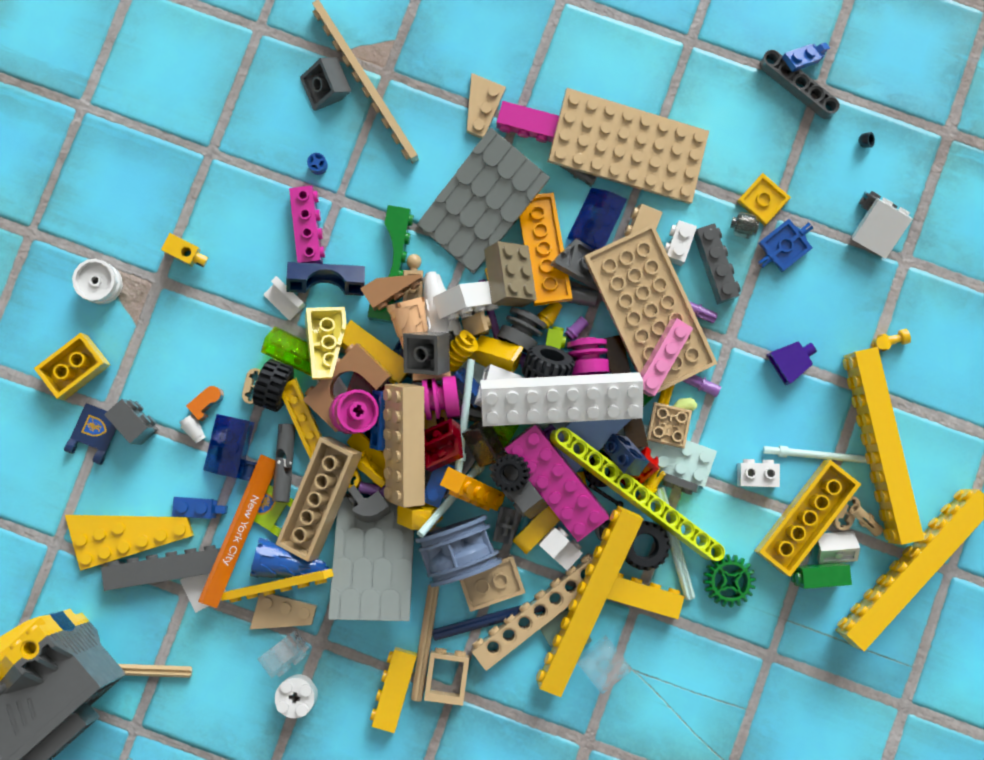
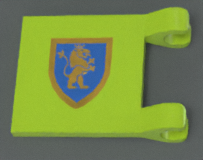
(270, 512)

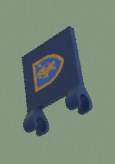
(93, 430)

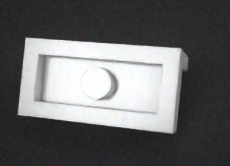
(284, 301)
(838, 547)

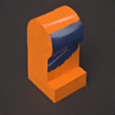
(204, 401)

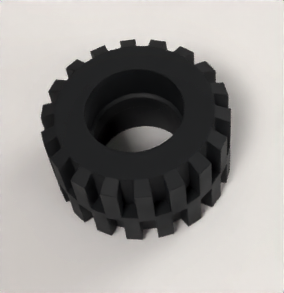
(547, 362)
(271, 384)
(659, 553)

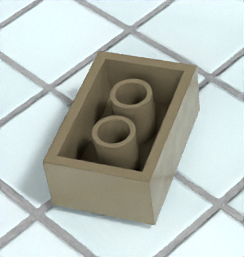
(510, 274)

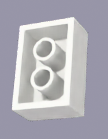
(464, 301)

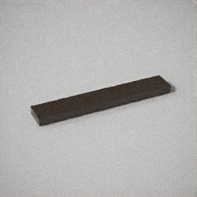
(619, 364)

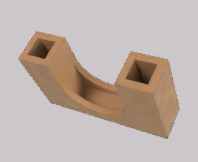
(356, 360)

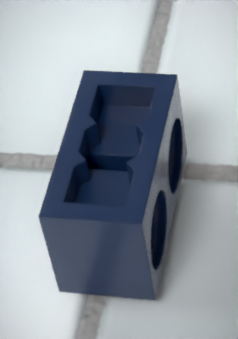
(625, 455)

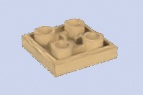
(669, 425)

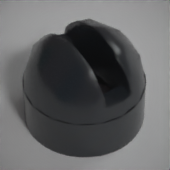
(867, 140)

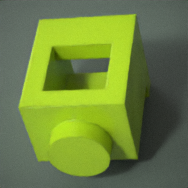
(555, 337)

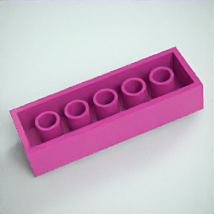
(558, 483)

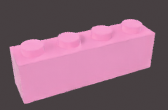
(664, 355)

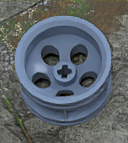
(458, 551)

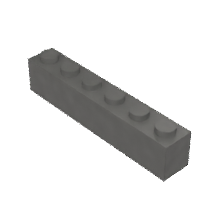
(159, 569)

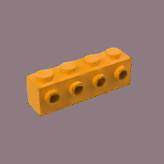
(472, 490)

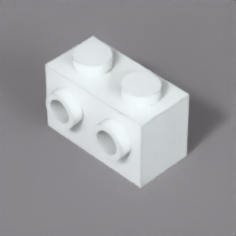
(680, 242)
(758, 474)

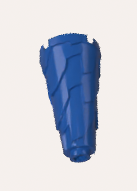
(277, 562)

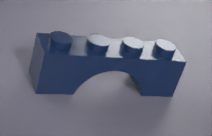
(305, 275)

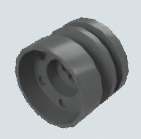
(522, 329)

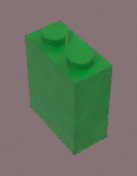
(822, 575)

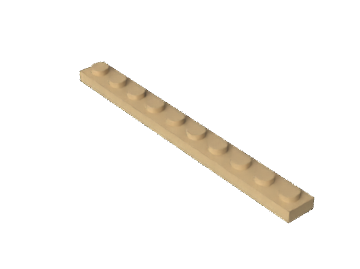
(368, 88)

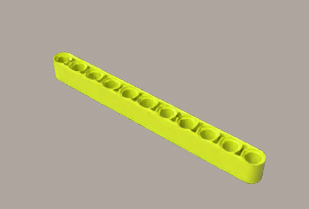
(646, 496)

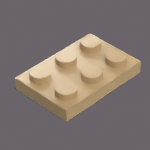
(493, 585)

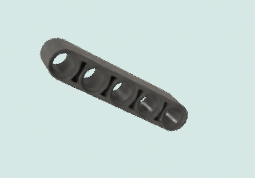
(809, 85)

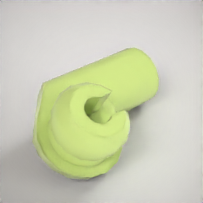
(686, 403)

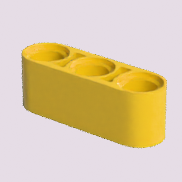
(536, 530)

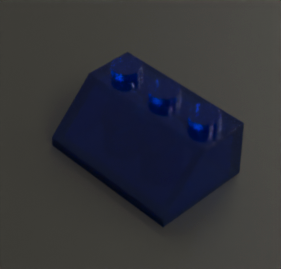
(597, 218)
(228, 446)

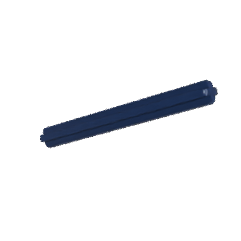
(477, 622)

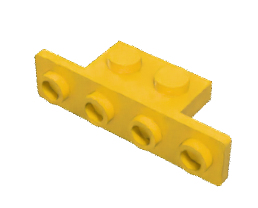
(371, 461)

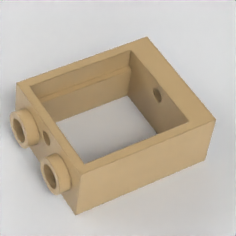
(440, 696)

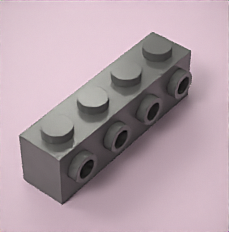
(716, 263)

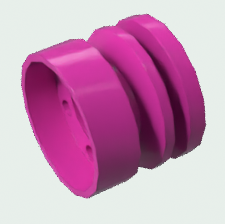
(587, 356)
(441, 397)

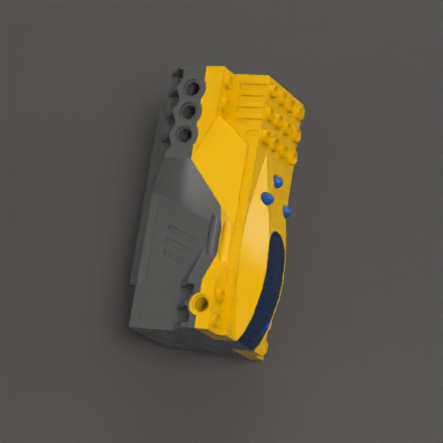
(48, 682)

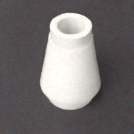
(192, 427)

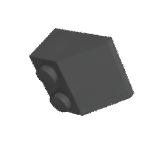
(325, 83)
(426, 353)

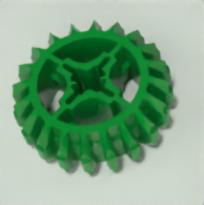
(740, 594)

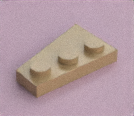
(483, 104)
(281, 611)

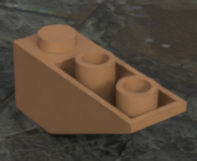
(385, 289)

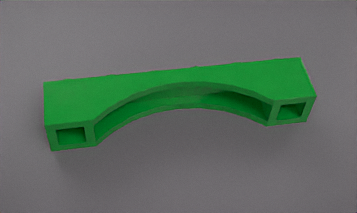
(397, 223)

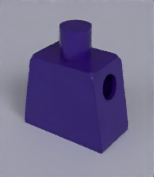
(791, 360)

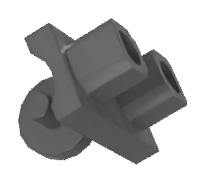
(505, 525)

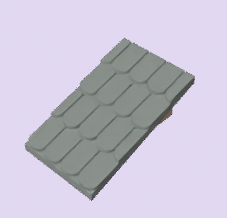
(482, 200)
(371, 568)

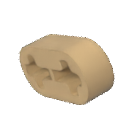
(249, 384)
(849, 518)

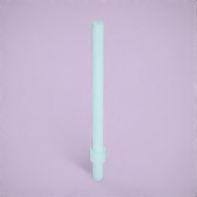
(465, 409)
(784, 451)
(475, 470)

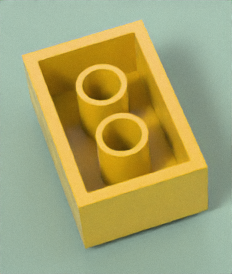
(72, 366)

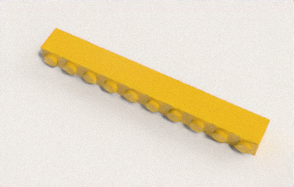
(588, 601)

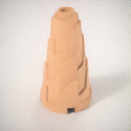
(408, 317)

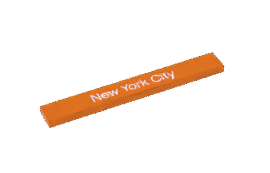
(238, 532)

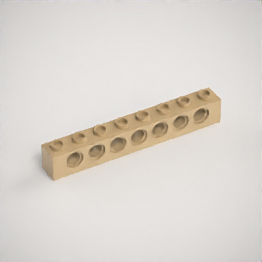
(488, 658)

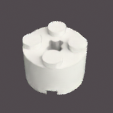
(286, 702)

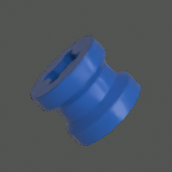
(315, 160)

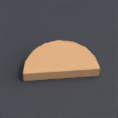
(418, 377)

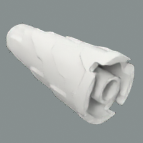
(433, 286)

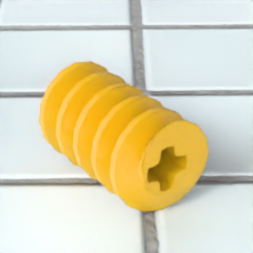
(461, 349)

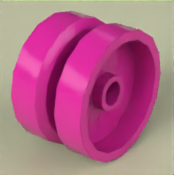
(364, 415)

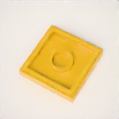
(763, 199)

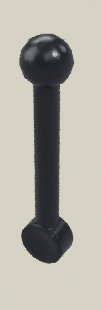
(618, 503)

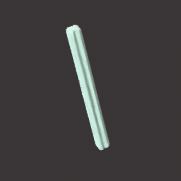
(677, 554)

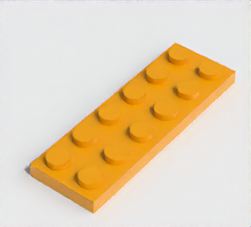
(543, 236)

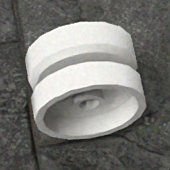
(97, 281)

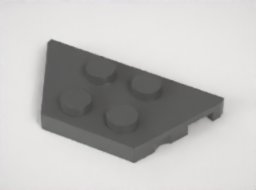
(573, 264)

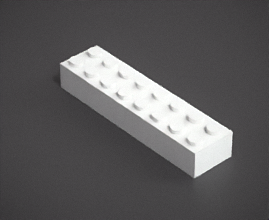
(561, 399)

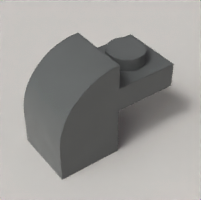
(368, 510)

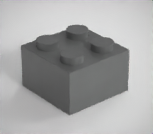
(131, 421)

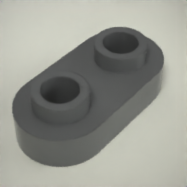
(686, 486)

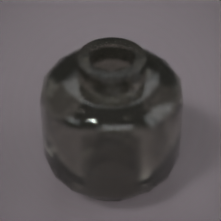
(745, 225)

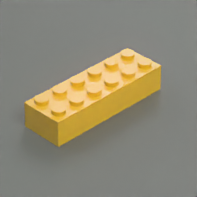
(807, 517)

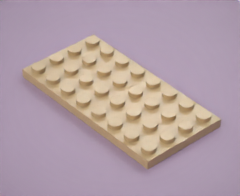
(628, 146)
(643, 298)

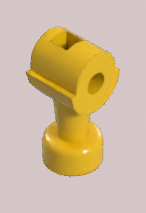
(884, 341)

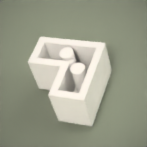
(560, 547)

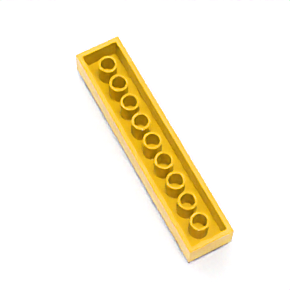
(883, 447)
(913, 569)

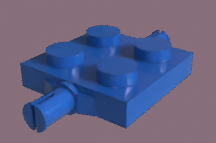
(785, 245)

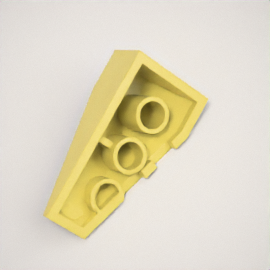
(324, 337)

